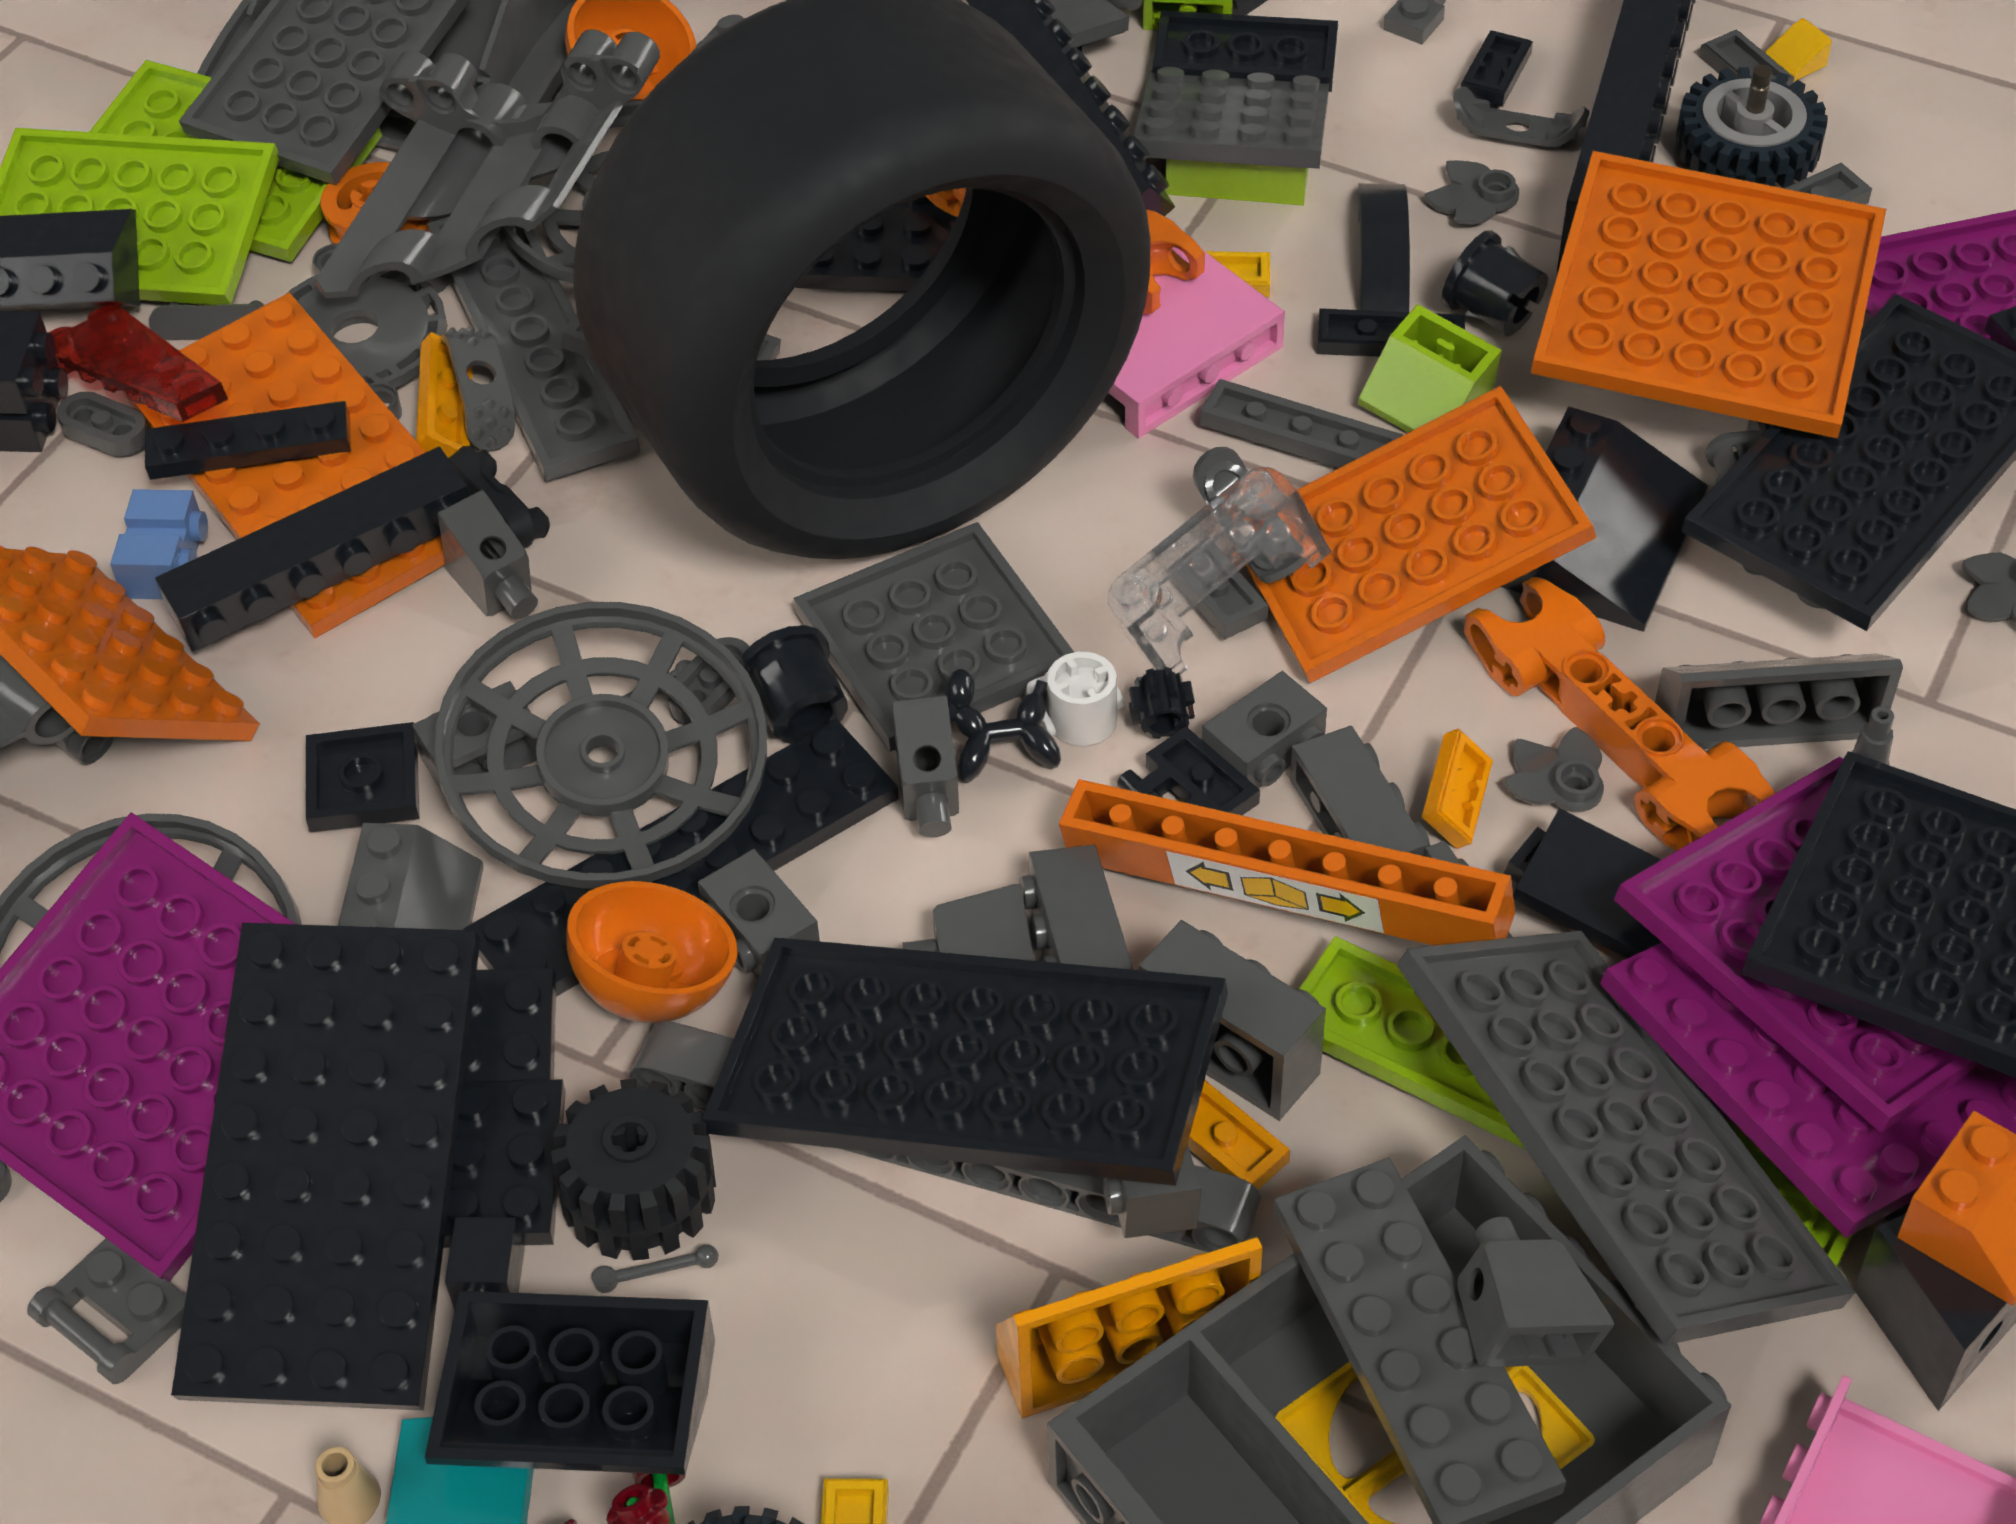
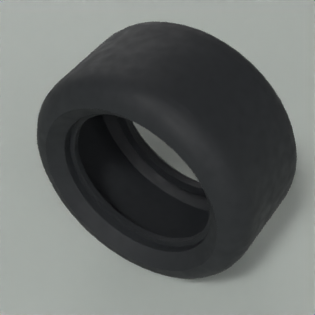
(771, 158)

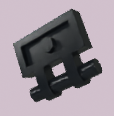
(1194, 775)

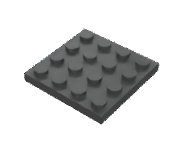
(1233, 118)
(926, 614)

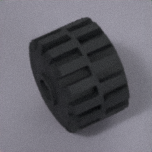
(644, 1159)

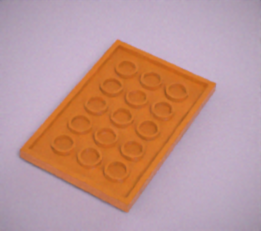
(1423, 532)
(105, 656)

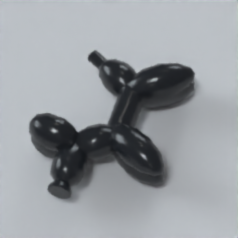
(980, 735)

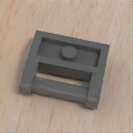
(124, 1294)

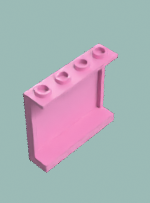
(1197, 336)
(1885, 1473)

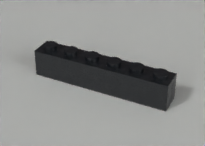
(311, 549)

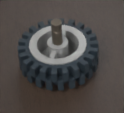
(1751, 127)

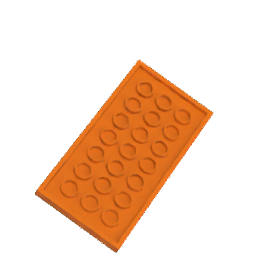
(286, 362)

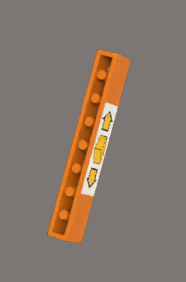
(1289, 867)

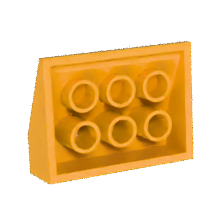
(1092, 1336)

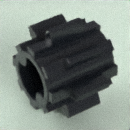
(1161, 702)

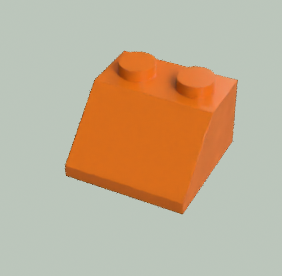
(1969, 1208)

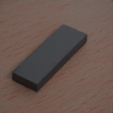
(1362, 331)

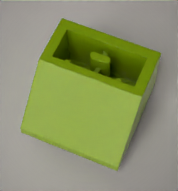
(1428, 371)

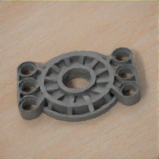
(402, 319)

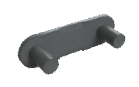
(196, 322)

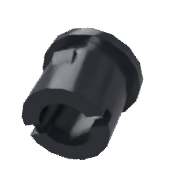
(1494, 284)
(795, 681)

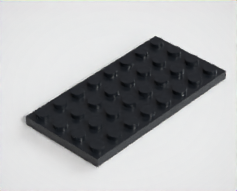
(1913, 457)
(971, 1059)
(329, 1168)

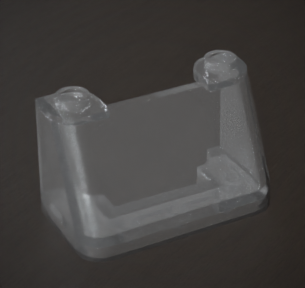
(1247, 519)

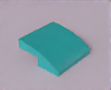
(452, 1492)

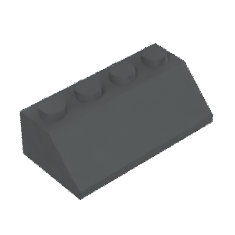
(1778, 698)
(410, 880)

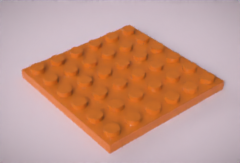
(1712, 293)

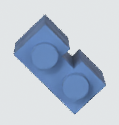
(159, 536)

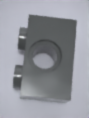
(1264, 726)
(472, 740)
(751, 892)

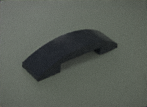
(1384, 247)

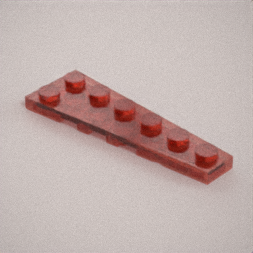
(136, 360)

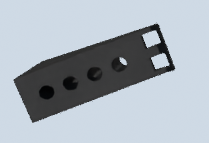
(1930, 1312)

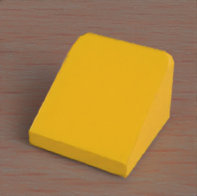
(1801, 49)

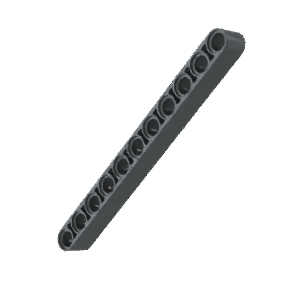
(693, 1060)

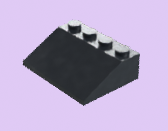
(1637, 512)
(572, 1383)

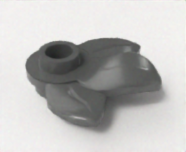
(1474, 192)
(1997, 590)
(1558, 775)

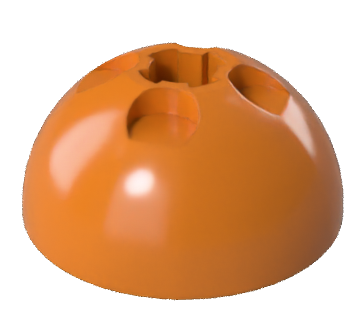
(653, 18)
(649, 950)

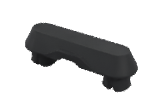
(478, 474)

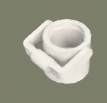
(1081, 698)

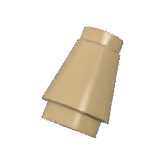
(345, 1488)

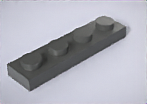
(1290, 425)

